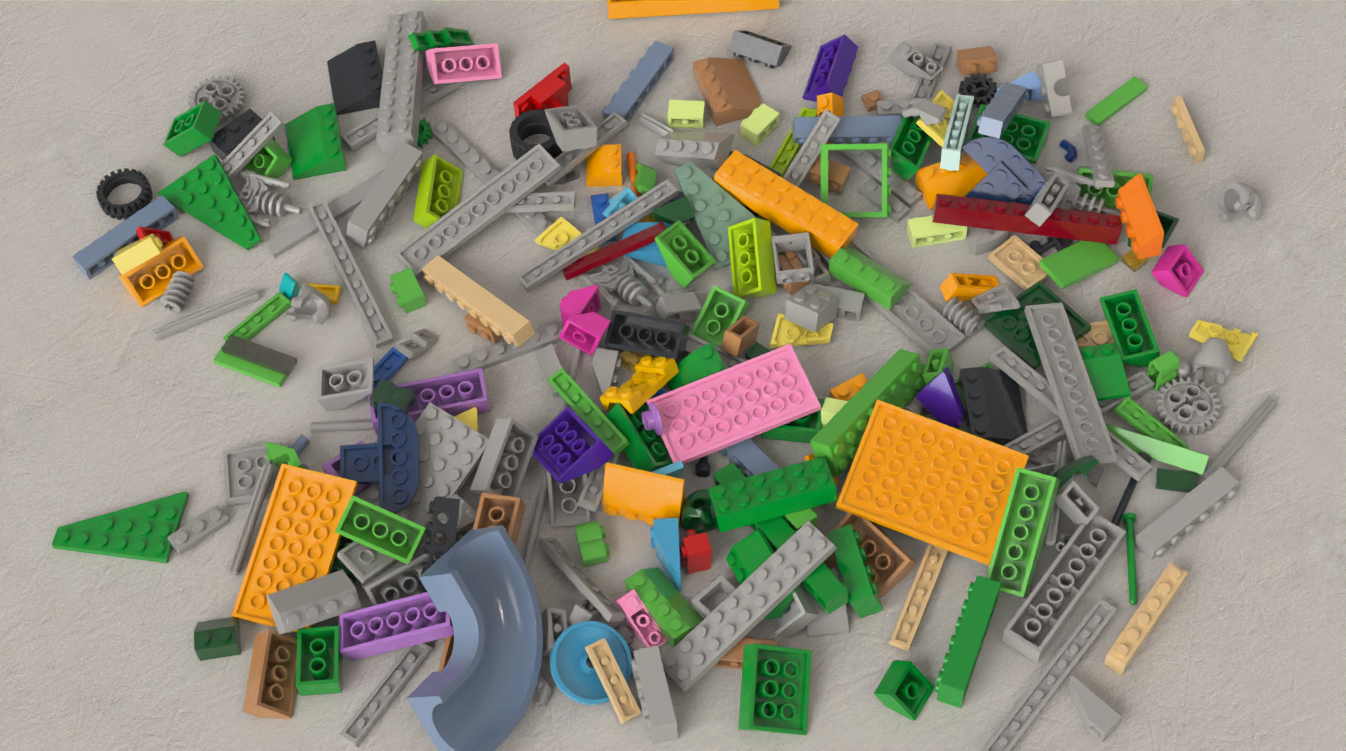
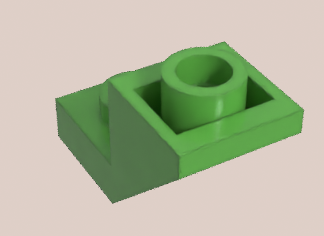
(645, 178)
(282, 455)

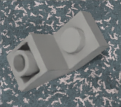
(928, 111)

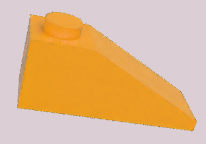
(967, 285)

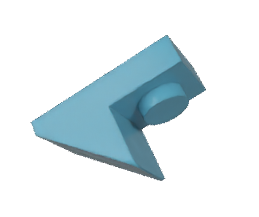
(619, 201)

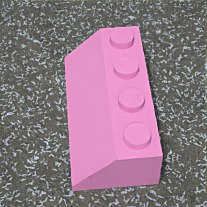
(463, 63)

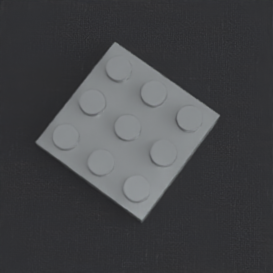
(243, 471)

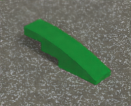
(440, 39)

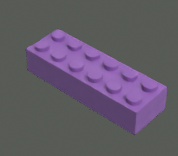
(449, 392)
(392, 626)

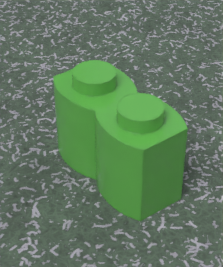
(1163, 369)
(591, 543)

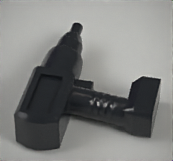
(1058, 243)

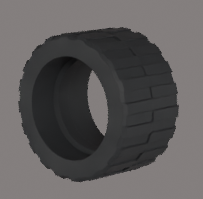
(529, 124)

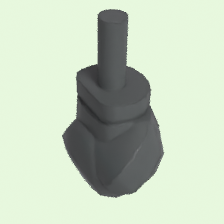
(627, 634)

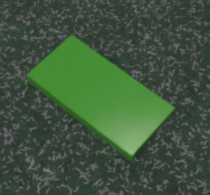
(1078, 262)

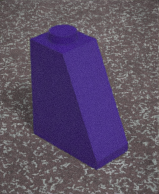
(943, 399)

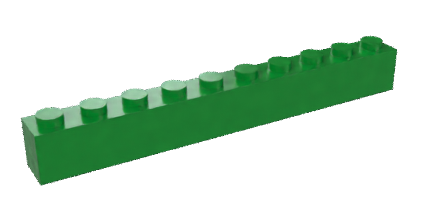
(822, 582)

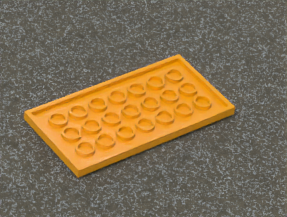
(294, 538)

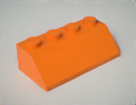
(1140, 218)

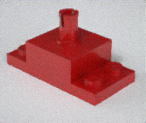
(548, 93)

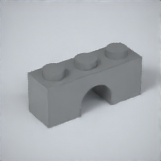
(1048, 74)

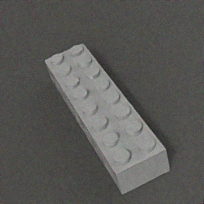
(1063, 587)

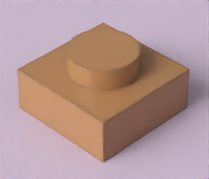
(869, 100)

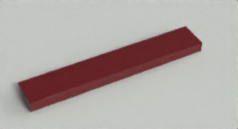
(613, 251)

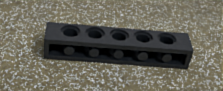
(450, 508)

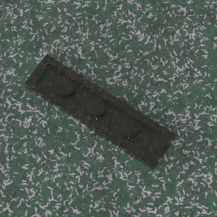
(259, 355)

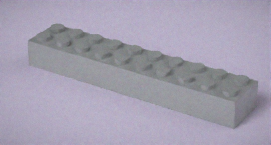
(401, 83)

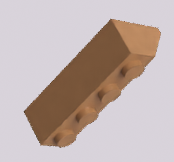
(272, 676)

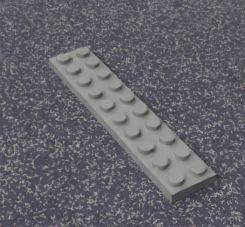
(479, 209)
(915, 315)
(1069, 382)
(747, 605)

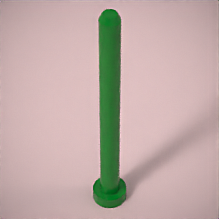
(1129, 519)

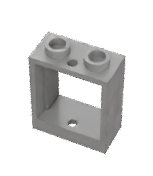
(793, 243)
(712, 587)

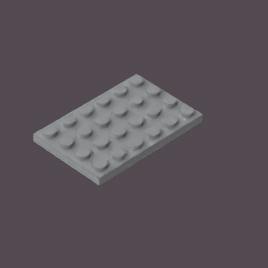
(446, 460)

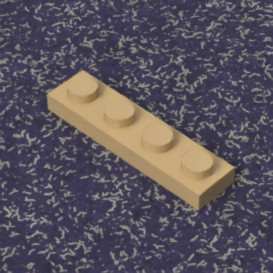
(1188, 129)
(613, 680)

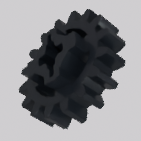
(979, 87)

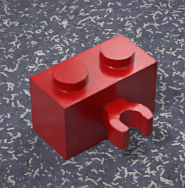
(695, 552)

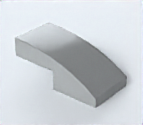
(987, 242)
(418, 344)

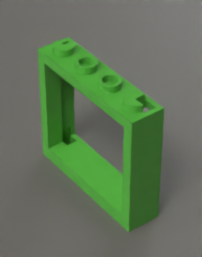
(886, 173)

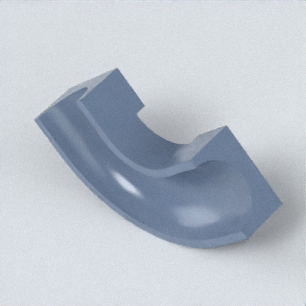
(494, 648)

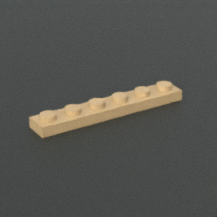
(918, 597)

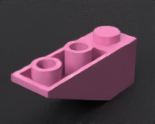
(640, 619)

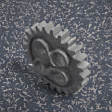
(222, 94)
(1187, 406)

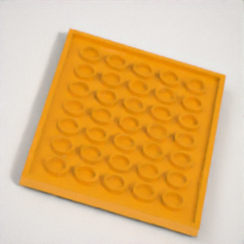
(931, 482)

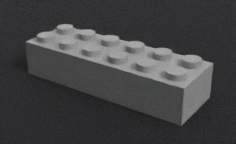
(384, 195)

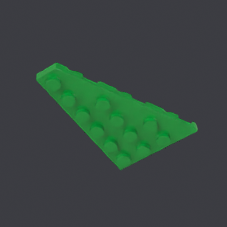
(212, 199)
(130, 533)

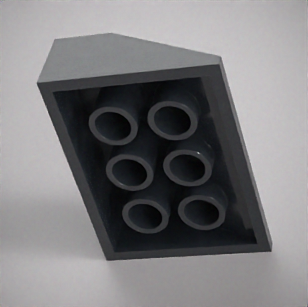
(356, 78)
(992, 405)

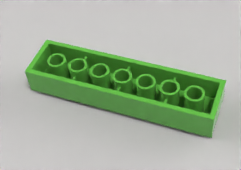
(894, 384)

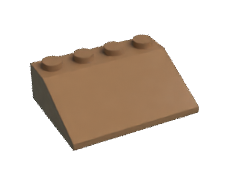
(726, 89)
(885, 556)

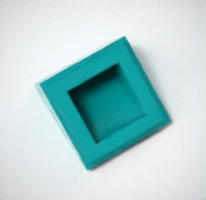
(289, 286)

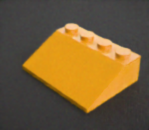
(642, 494)

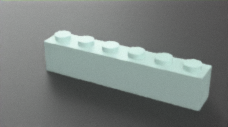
(957, 132)

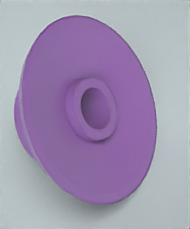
(651, 419)

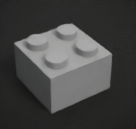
(811, 308)

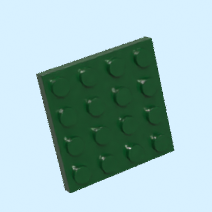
(1014, 330)

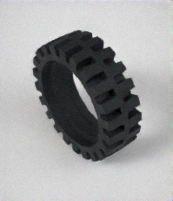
(116, 180)

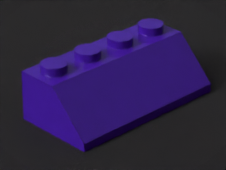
(831, 68)

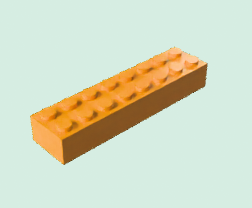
(785, 204)

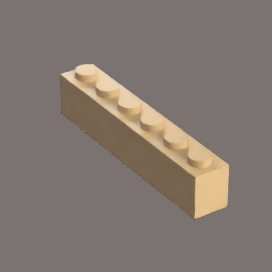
(1145, 618)

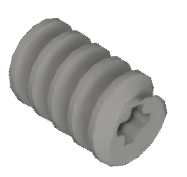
(177, 291)
(962, 319)

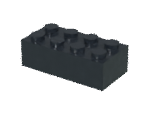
(646, 335)

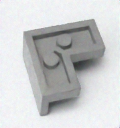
(801, 614)

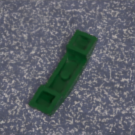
(1083, 464)

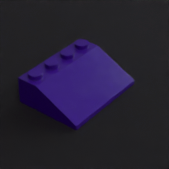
(570, 447)

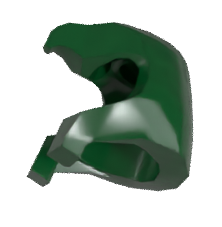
(697, 513)

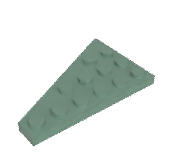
(713, 211)

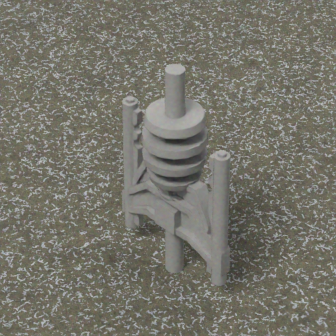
(258, 197)
(1071, 198)
(621, 278)

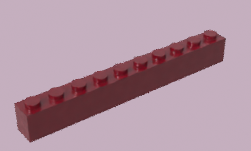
(1012, 218)

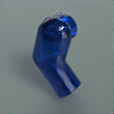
(1071, 149)

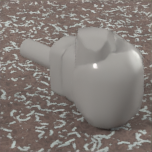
(1184, 369)

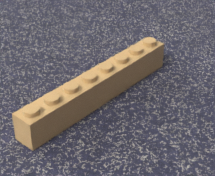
(478, 301)

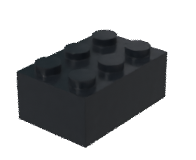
(233, 133)

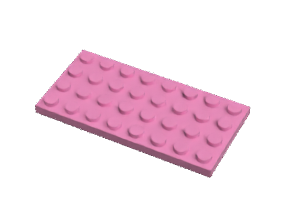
(734, 405)

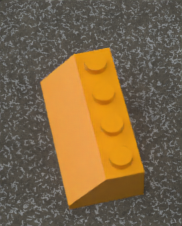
(934, 180)
(153, 276)

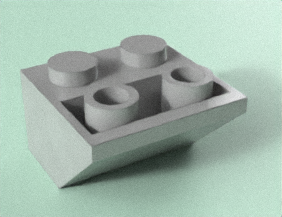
(1078, 499)

